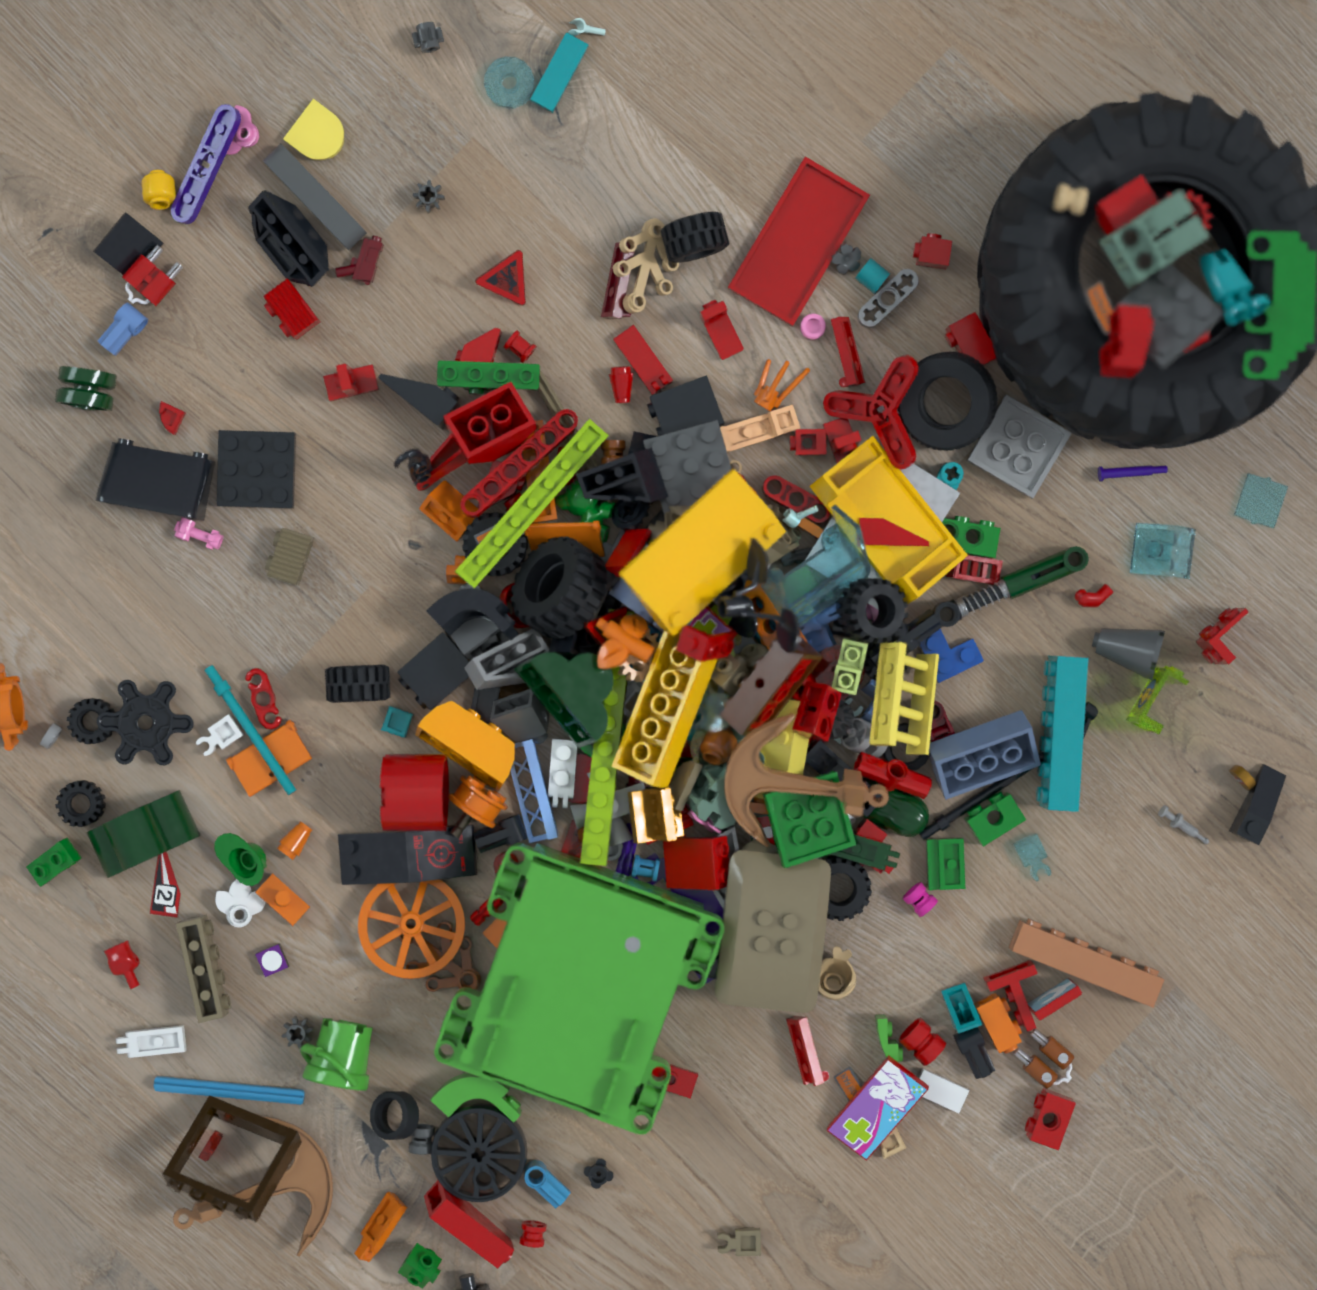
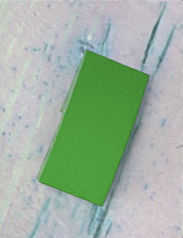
(889, 1046)

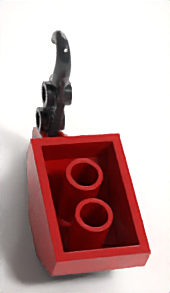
(479, 434)

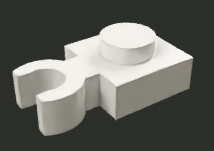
(222, 734)

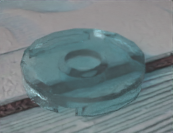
(498, 72)

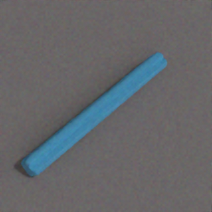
(229, 1090)

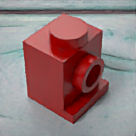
(818, 440)

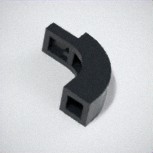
(469, 604)
(825, 761)

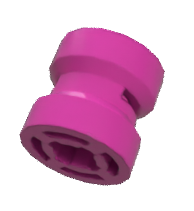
(920, 899)

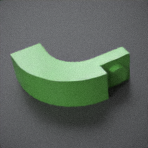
(468, 1087)

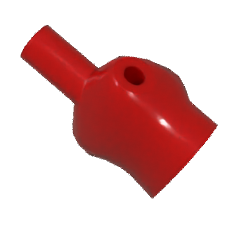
(123, 962)

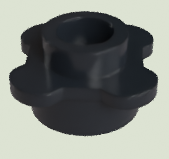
(597, 1181)

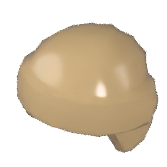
(837, 975)

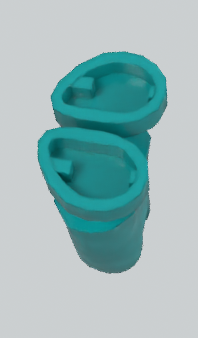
(1231, 287)

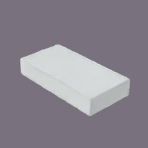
(943, 1091)

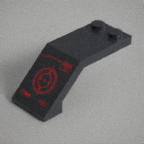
(406, 856)

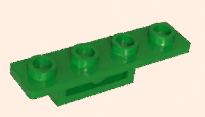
(487, 375)

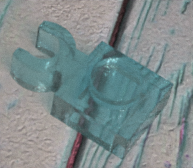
(1031, 853)

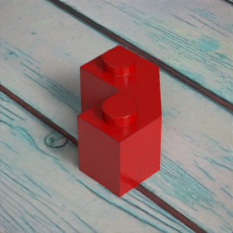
(1128, 343)

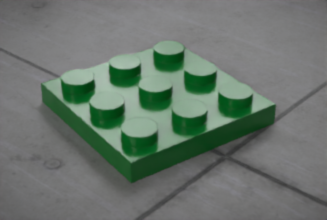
(808, 824)

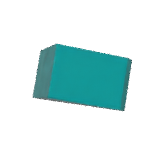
(961, 1008)

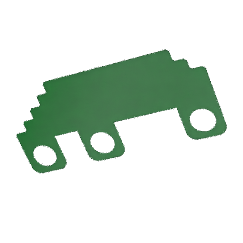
(1293, 308)

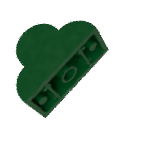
(571, 692)
(143, 833)

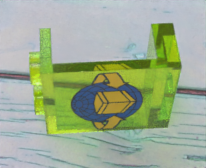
(1148, 695)

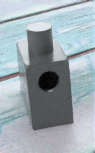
(521, 717)

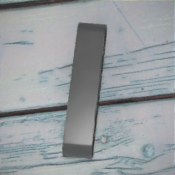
(314, 196)

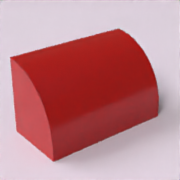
(1125, 205)

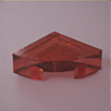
(211, 1146)

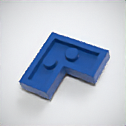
(951, 660)

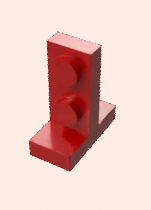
(350, 382)
(841, 438)
(1014, 993)

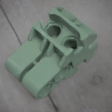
(1162, 249)
(708, 792)

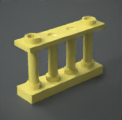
(888, 697)

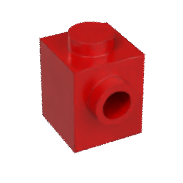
(933, 251)

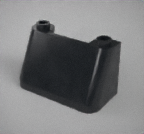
(156, 480)

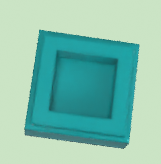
(397, 721)

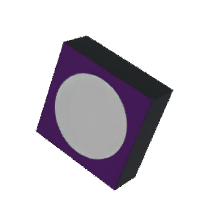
(272, 960)

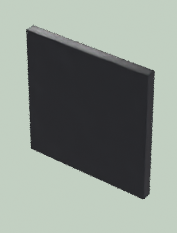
(126, 243)

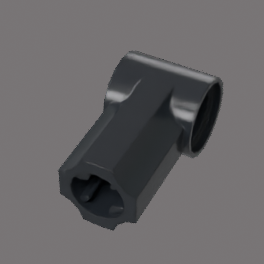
(505, 832)
(973, 1047)

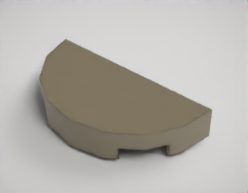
(683, 782)

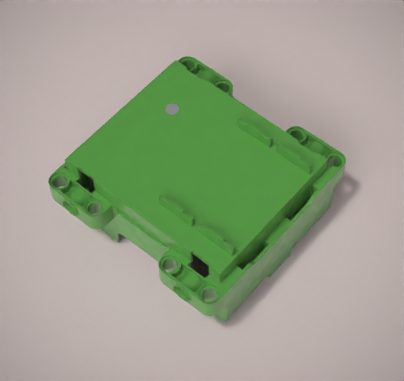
(580, 986)

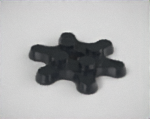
(156, 737)

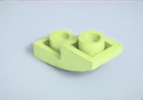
(850, 666)

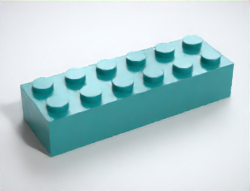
(1063, 733)

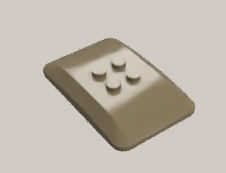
(772, 932)

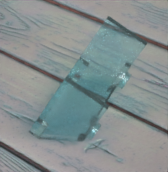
(825, 574)

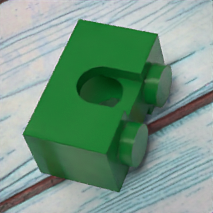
(1009, 817)

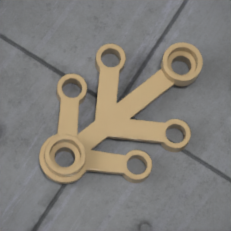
(647, 263)

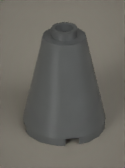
(1131, 648)

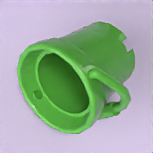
(339, 1055)

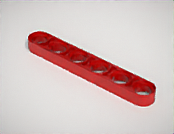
(517, 461)

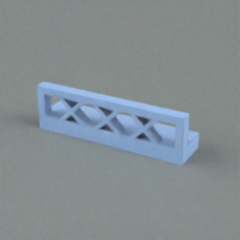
(541, 793)

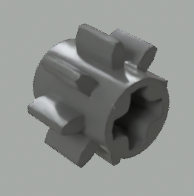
(427, 37)
(423, 191)
(305, 1029)

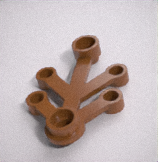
(458, 972)

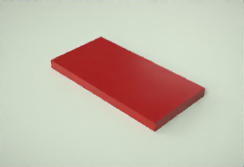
(798, 241)

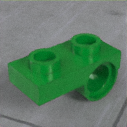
(53, 862)

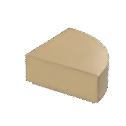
(892, 1144)

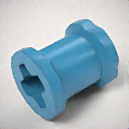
(651, 873)

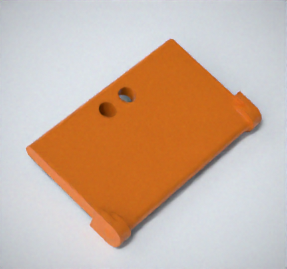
(584, 532)
(285, 747)

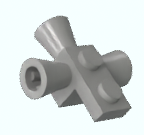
(619, 830)

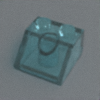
(1162, 550)

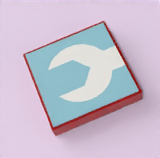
(1054, 999)

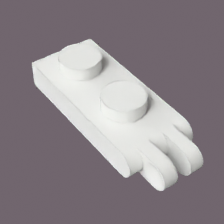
(562, 771)
(153, 1041)

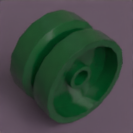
(86, 387)

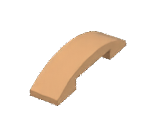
(760, 428)

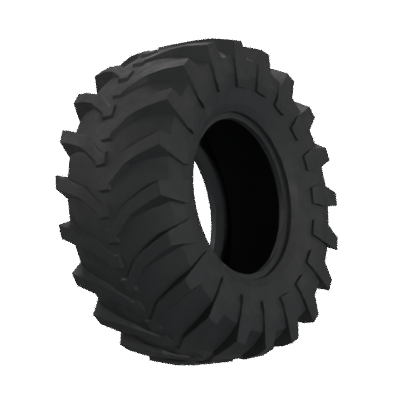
(1034, 289)

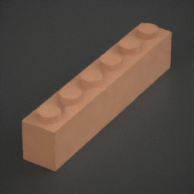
(1086, 963)

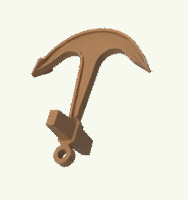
(749, 776)
(307, 1175)

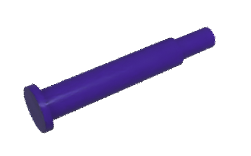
(1130, 471)

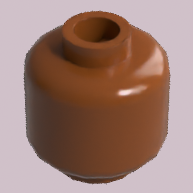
(718, 746)

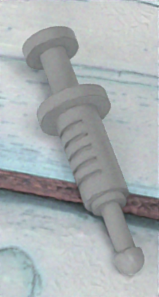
(1178, 821)

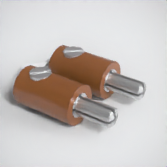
(1055, 1052)

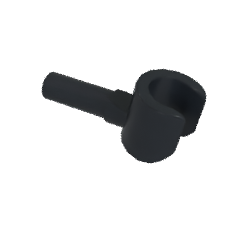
(1090, 713)

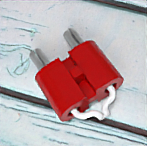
(150, 280)

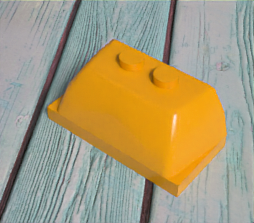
(469, 742)

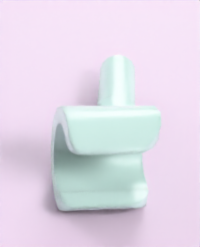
(582, 27)
(793, 519)

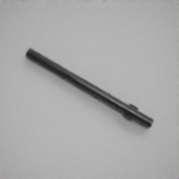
(943, 822)

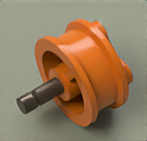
(476, 803)

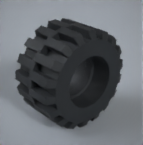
(694, 237)
(515, 554)
(854, 610)
(357, 683)
(861, 891)

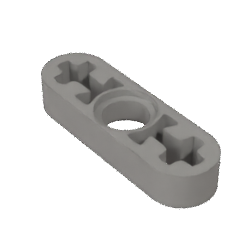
(906, 290)

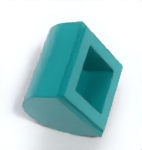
(872, 275)

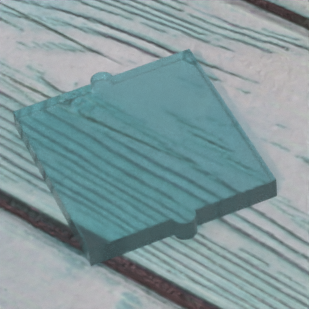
(1261, 500)

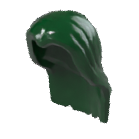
(902, 813)

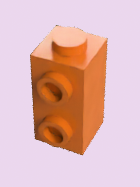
(998, 1024)

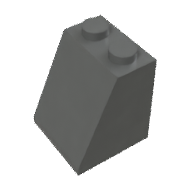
(477, 634)

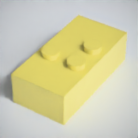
(788, 749)

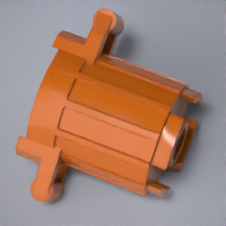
(11, 709)

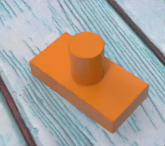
(282, 899)

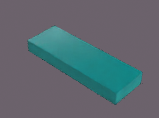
(559, 72)

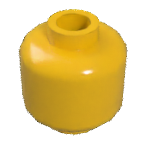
(158, 189)

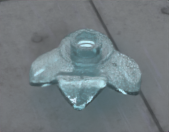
(710, 710)

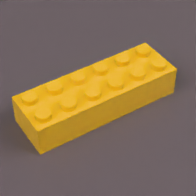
(663, 714)

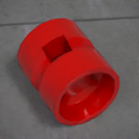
(926, 1045)

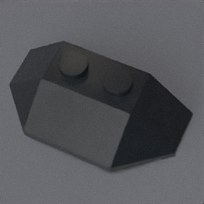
(289, 239)

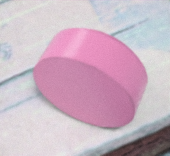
(812, 326)

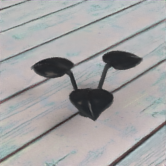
(741, 609)

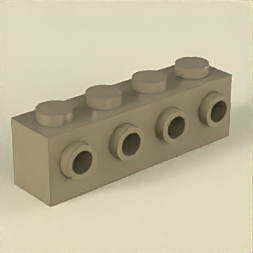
(202, 968)

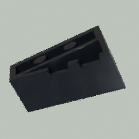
(625, 479)

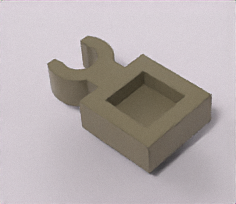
(745, 1242)

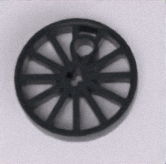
(485, 1163)

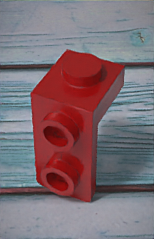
(720, 329)
(705, 646)

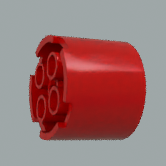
(414, 792)

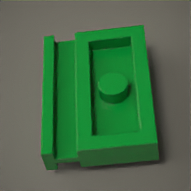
(945, 863)

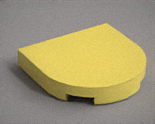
(316, 133)

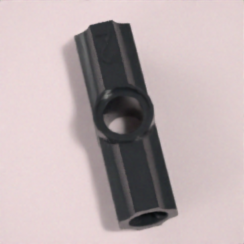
(911, 634)

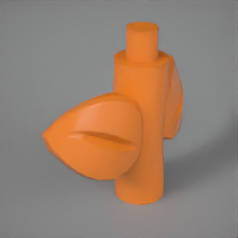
(623, 641)

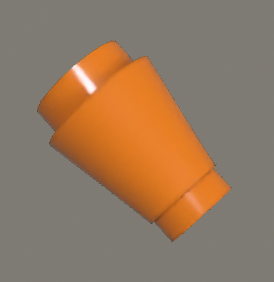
(295, 840)

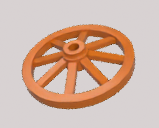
(434, 966)

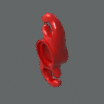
(265, 686)

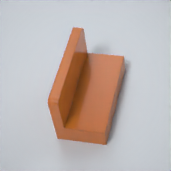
(444, 509)

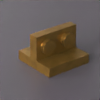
(654, 815)

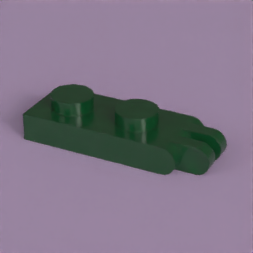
(869, 853)

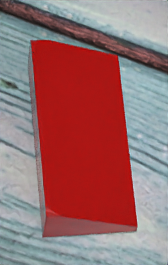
(627, 549)

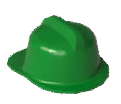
(241, 858)

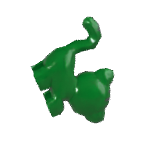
(588, 509)

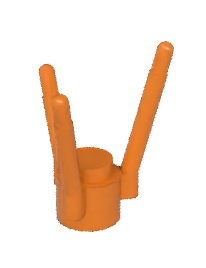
(767, 397)

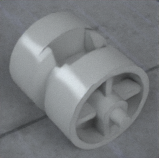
(858, 739)

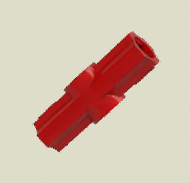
(893, 775)

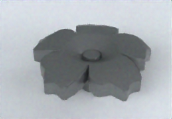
(848, 259)

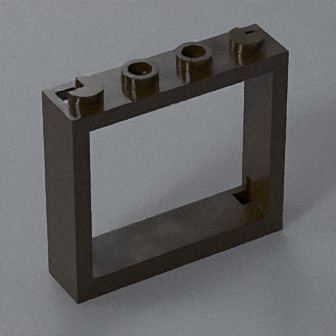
(222, 1201)

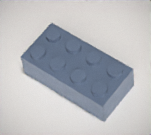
(984, 754)

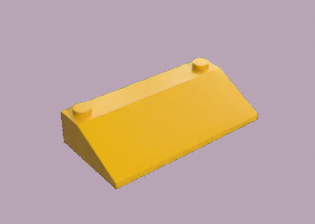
(871, 487)
(701, 552)

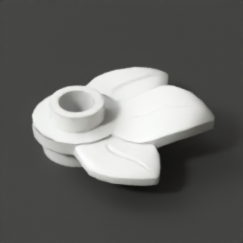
(236, 899)

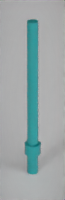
(223, 689)

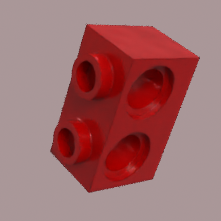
(817, 711)

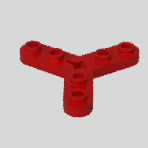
(888, 394)

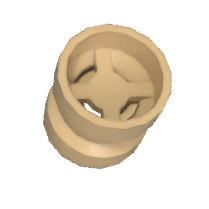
(1070, 199)

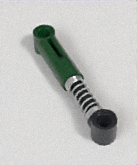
(1014, 584)

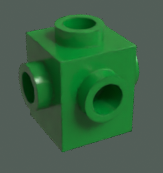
(420, 1266)

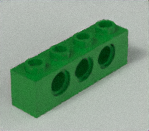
(987, 536)

